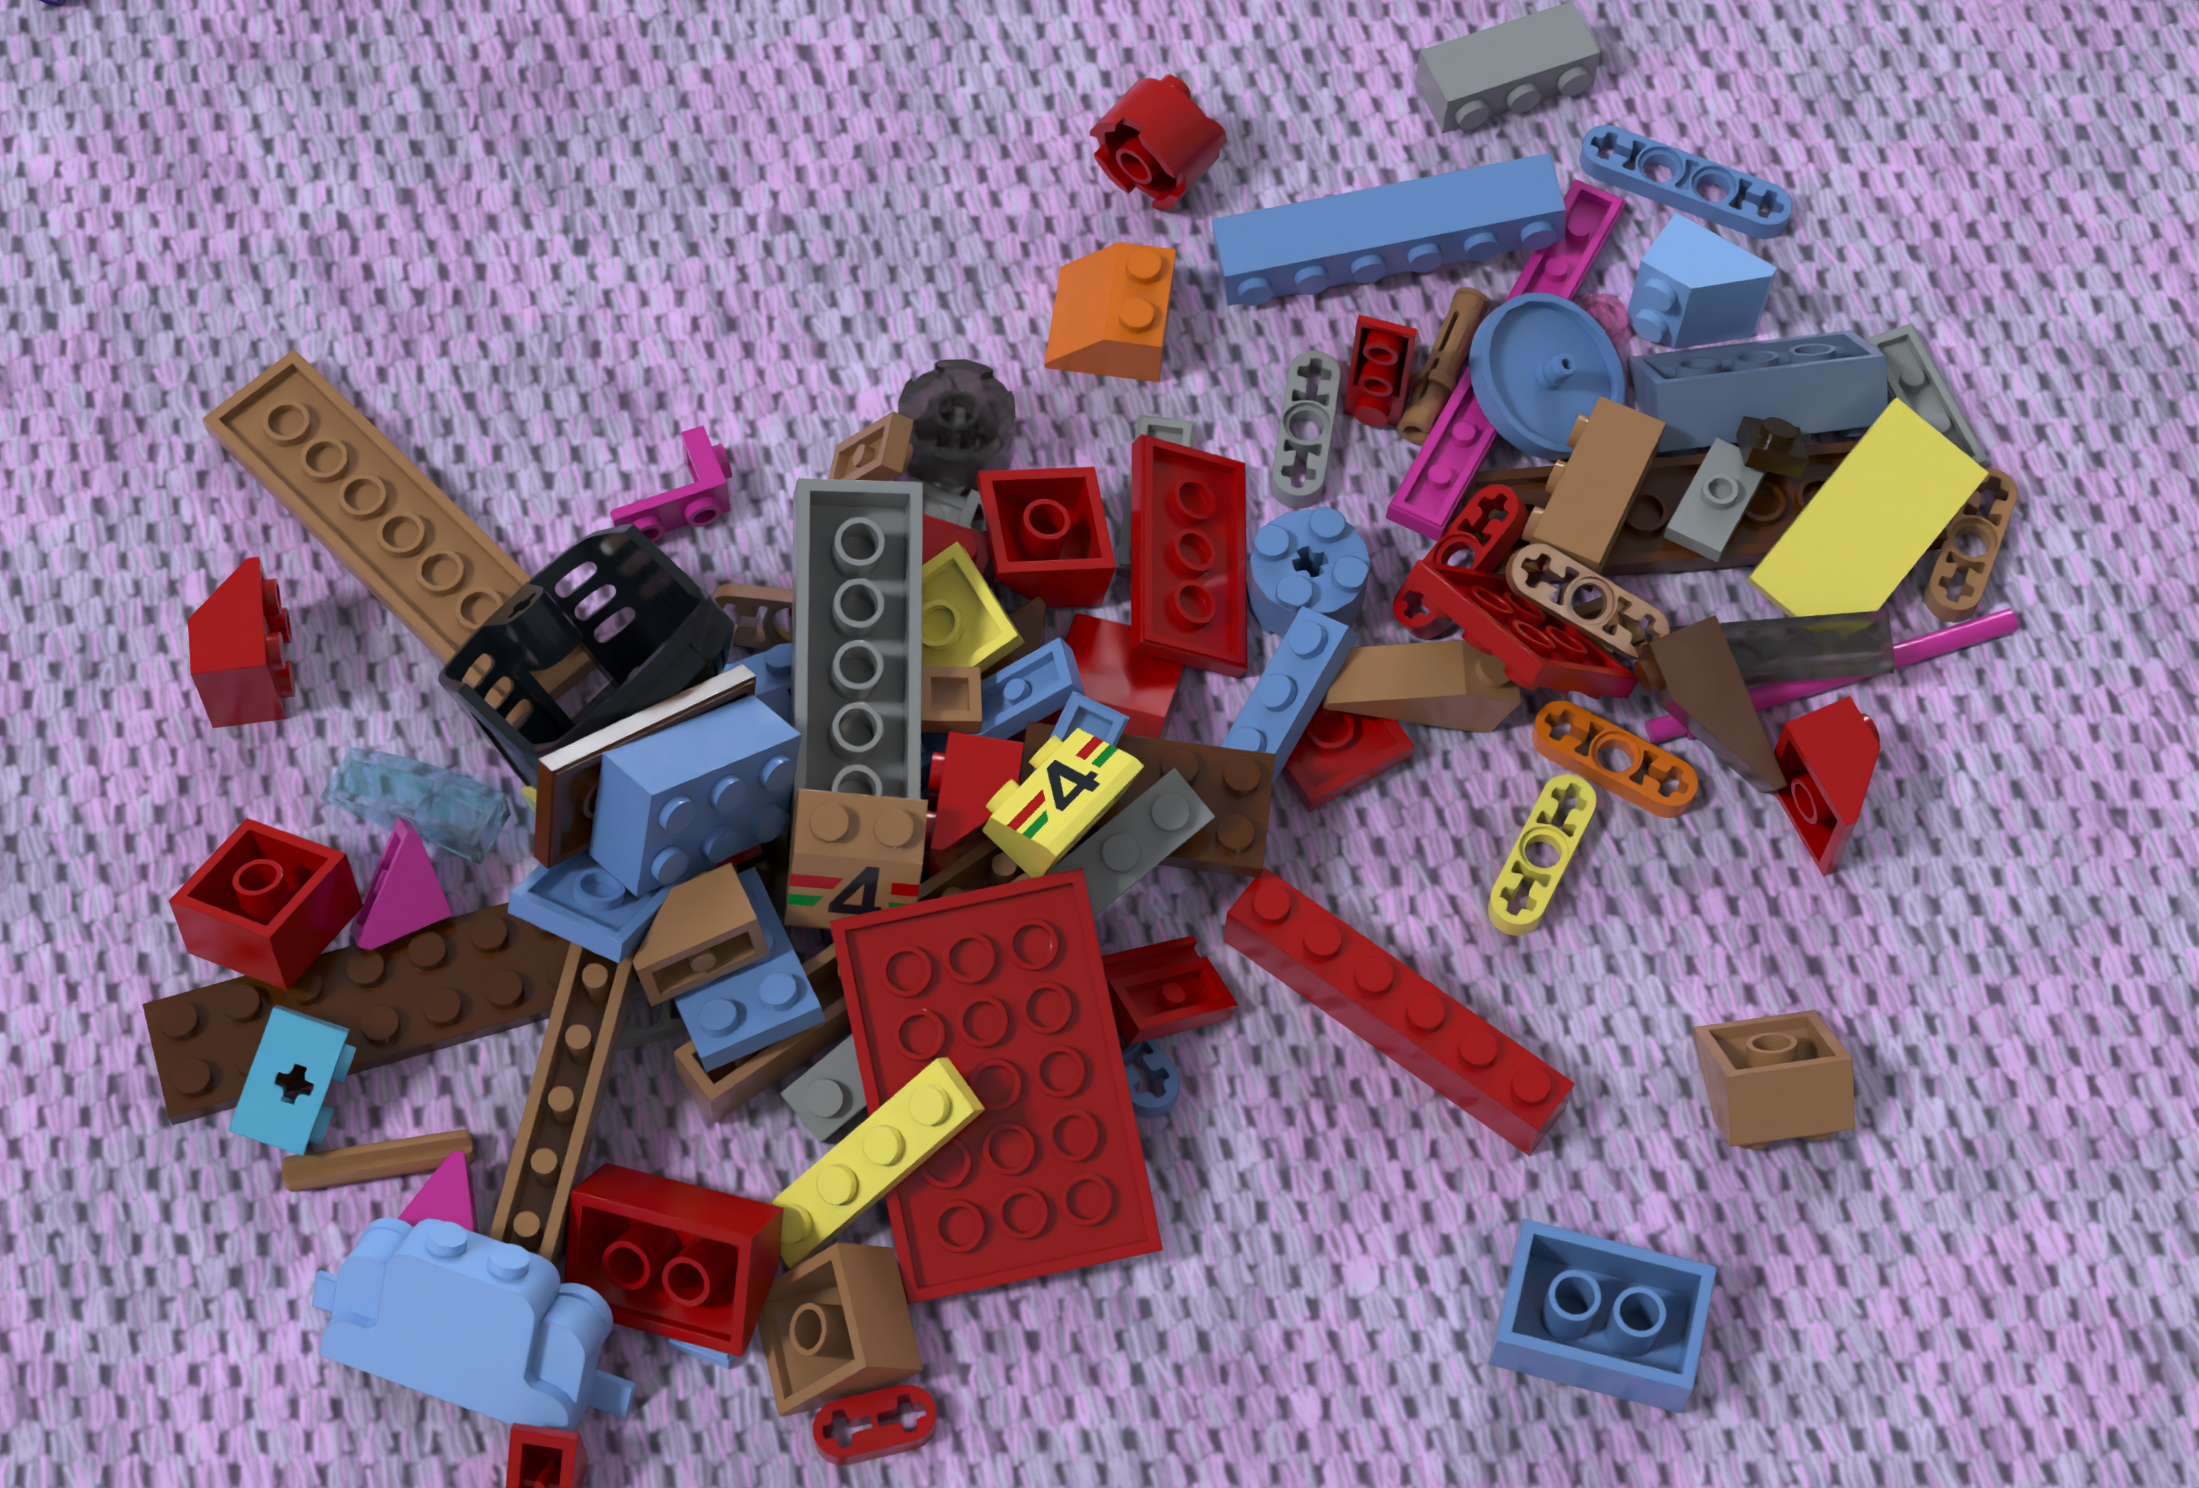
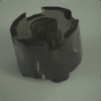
(959, 424)

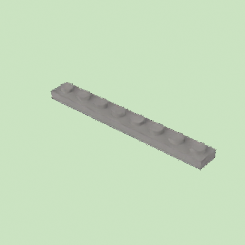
(1111, 865)

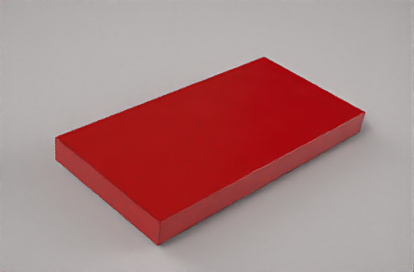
(1188, 557)

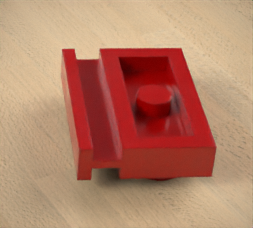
(1165, 990)

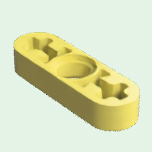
(1539, 896)

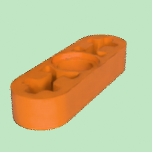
(1609, 735)

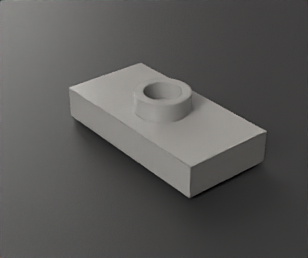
(1714, 502)

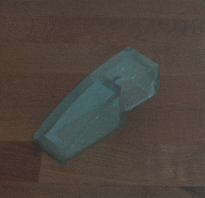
(438, 803)

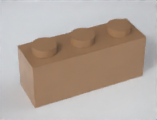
(1596, 485)

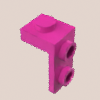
(687, 505)

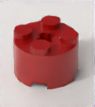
(1157, 140)

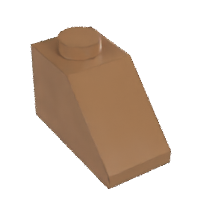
(699, 936)

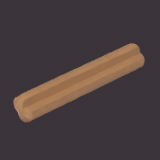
(374, 1160)

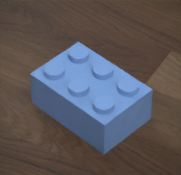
(693, 794)
(1603, 1316)

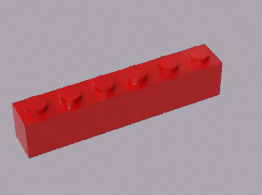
(1397, 1011)

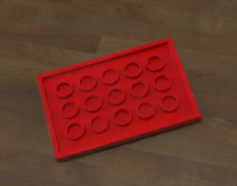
(1025, 1014)

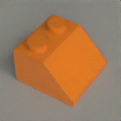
(1113, 312)

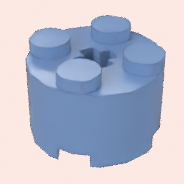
(1307, 562)

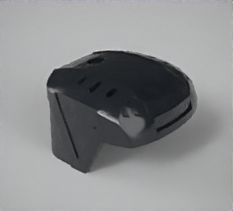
(665, 649)

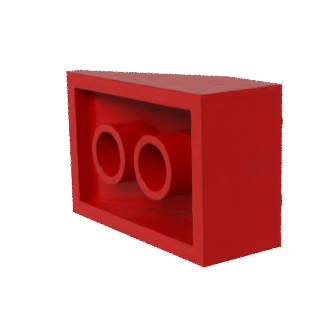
(1122, 679)

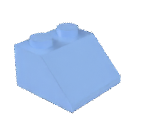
(1698, 288)

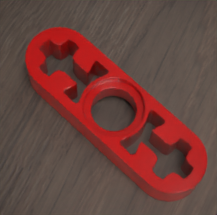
(1459, 536)

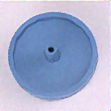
(1539, 368)

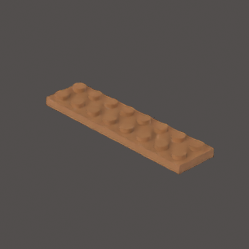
(378, 516)

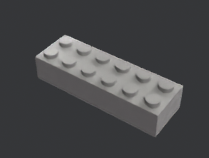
(857, 637)

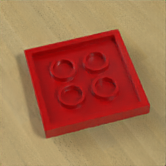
(1524, 637)

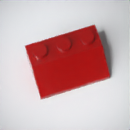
(674, 1255)

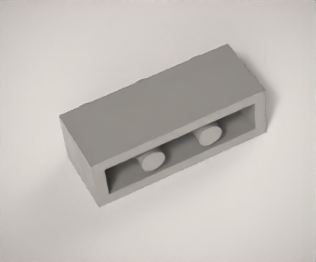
(1507, 67)

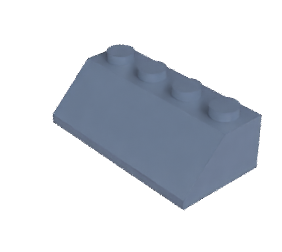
(1807, 380)

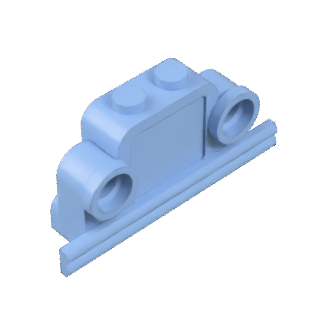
(470, 1324)

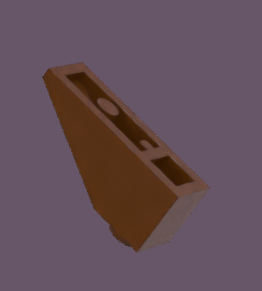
(1705, 693)

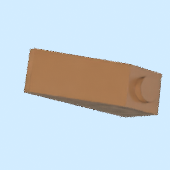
(1425, 684)

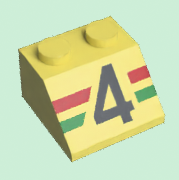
(1059, 801)

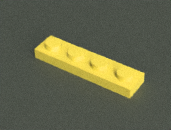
(874, 1159)

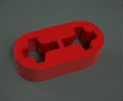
(871, 1409)

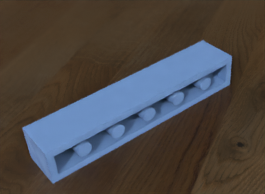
(1389, 230)

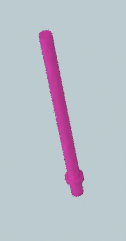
(1905, 653)

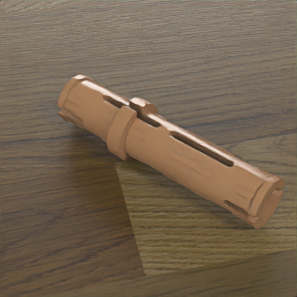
(1438, 378)

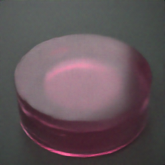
(1608, 313)

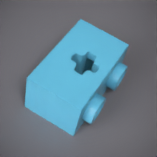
(264, 1109)

